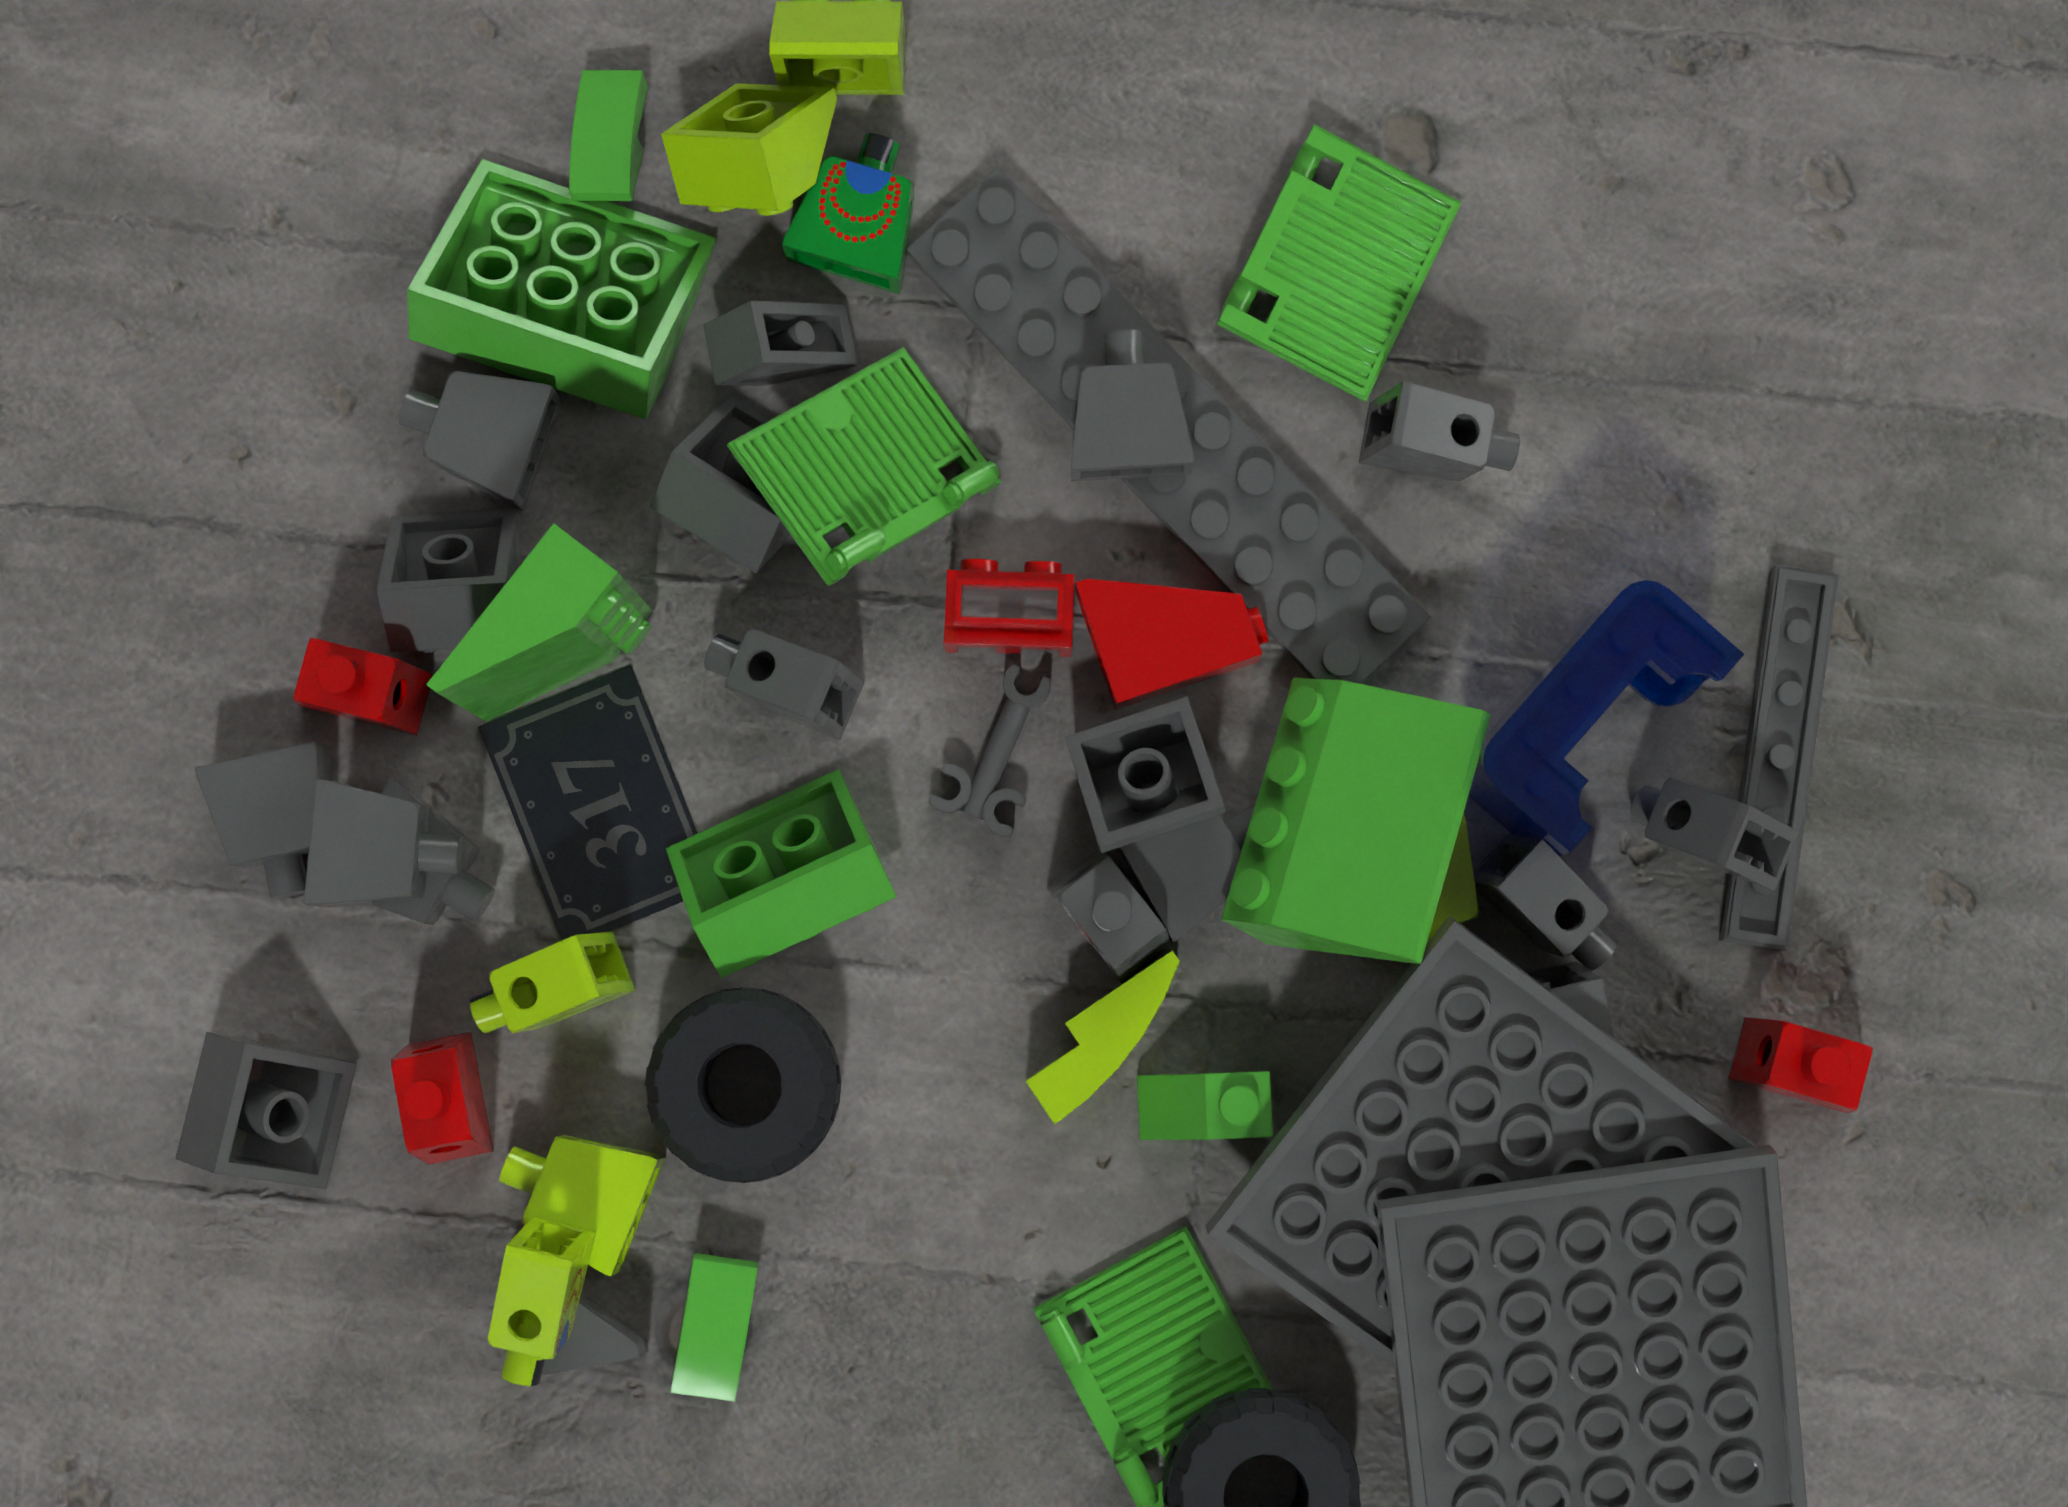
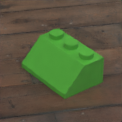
(779, 873)

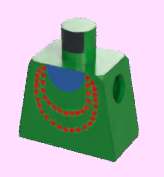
(856, 218)

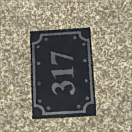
(593, 802)

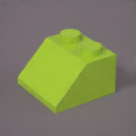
(839, 45)
(751, 147)

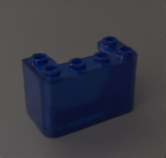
(1634, 640)

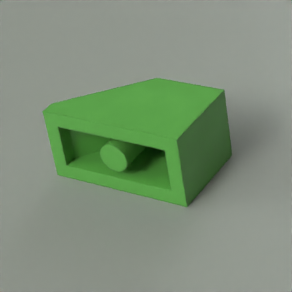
(1205, 1106)

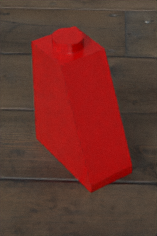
(1166, 636)

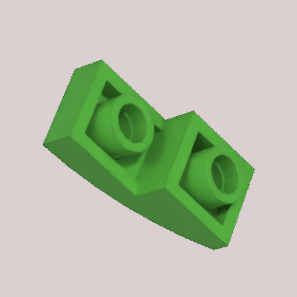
(605, 135)
(714, 1327)

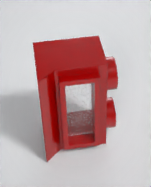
(1009, 607)

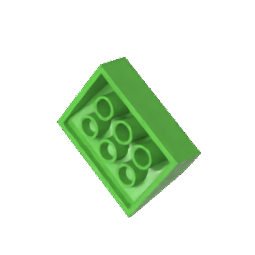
(559, 288)
(543, 629)
(1355, 820)

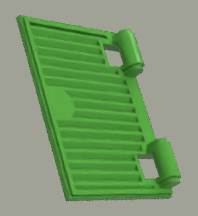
(1339, 263)
(865, 463)
(1157, 1355)

